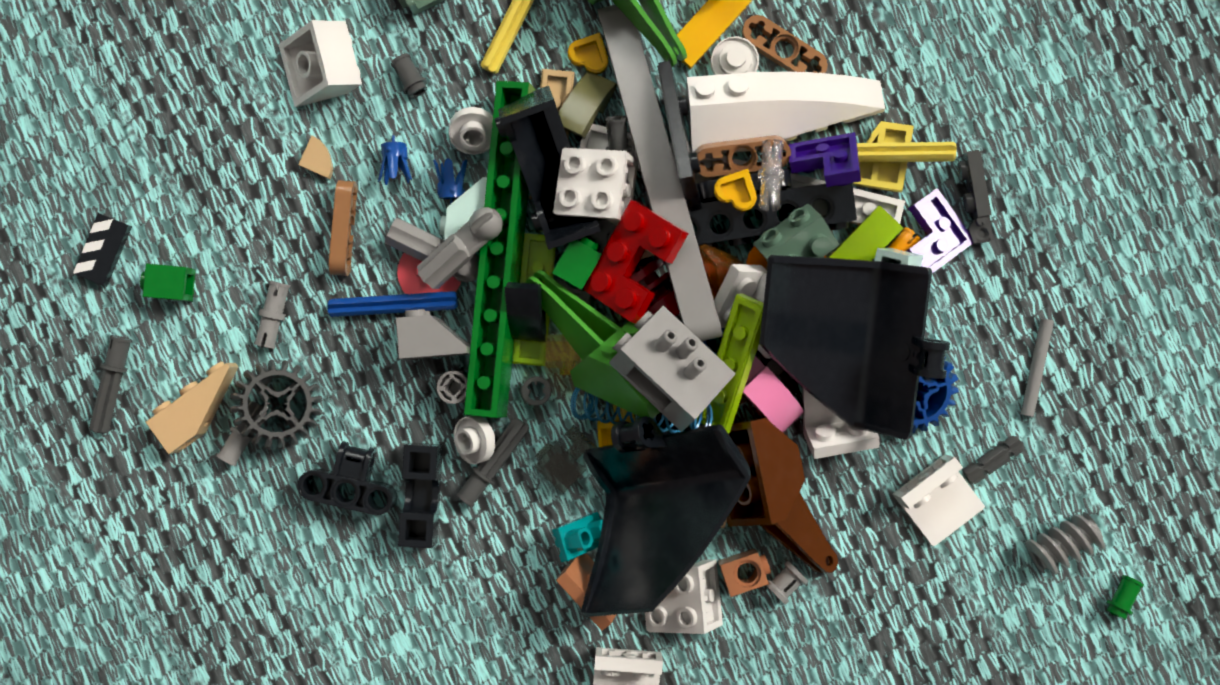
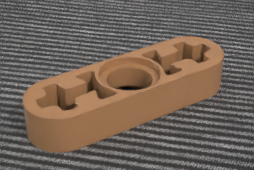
(782, 35)
(752, 165)
(343, 218)

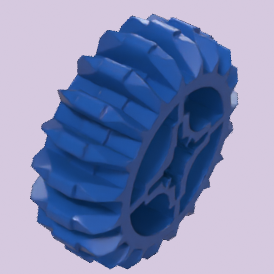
(939, 391)

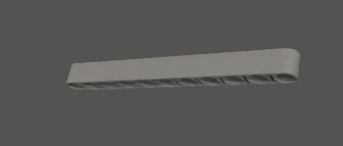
(659, 170)

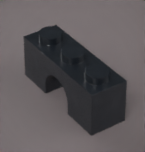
(422, 496)

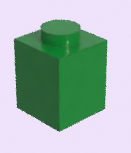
(578, 262)
(168, 282)

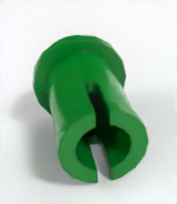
(1124, 597)

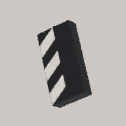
(102, 250)

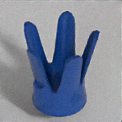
(394, 155)
(449, 187)

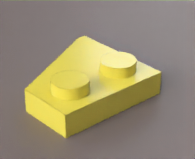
(886, 175)

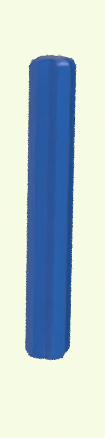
(392, 304)

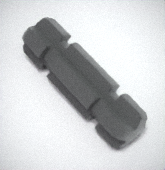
(993, 459)

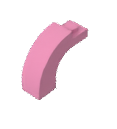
(771, 397)

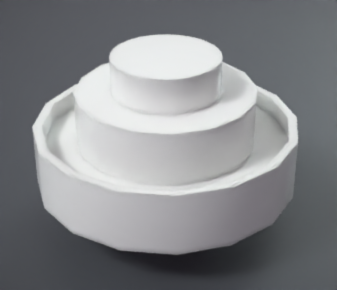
(734, 56)
(471, 130)
(474, 439)

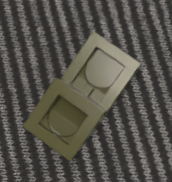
(584, 103)

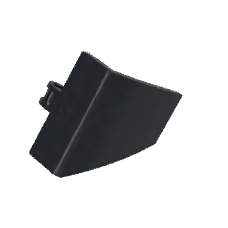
(853, 336)
(660, 510)

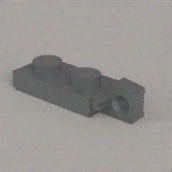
(977, 198)

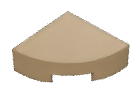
(317, 158)

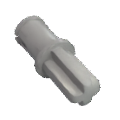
(236, 443)

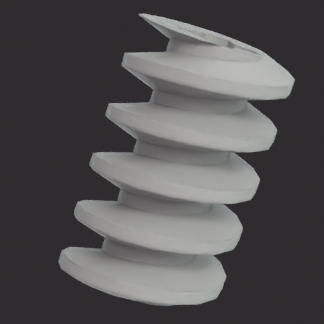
(1065, 542)

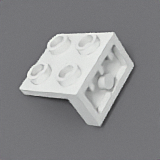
(595, 183)
(740, 279)
(829, 434)
(939, 499)
(691, 605)
(627, 667)

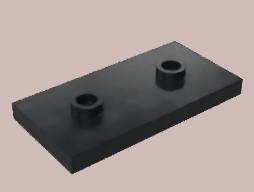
(686, 162)

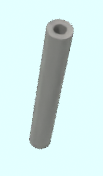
(1037, 367)

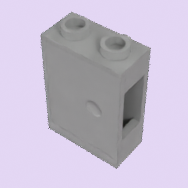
(671, 367)

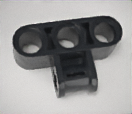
(353, 472)

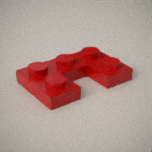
(636, 232)

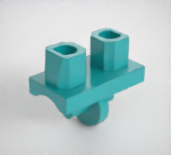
(578, 536)

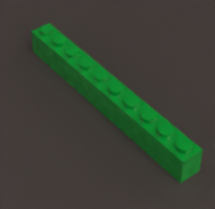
(498, 264)

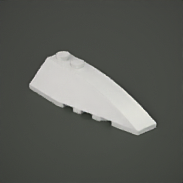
(775, 104)

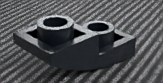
(525, 311)

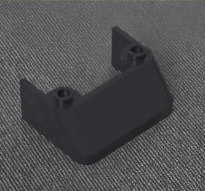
(538, 142)

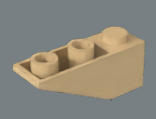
(191, 414)

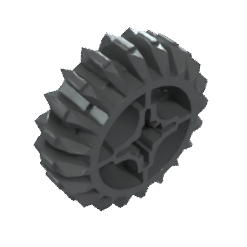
(296, 425)

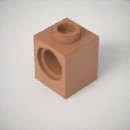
(737, 585)

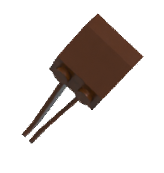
(774, 495)

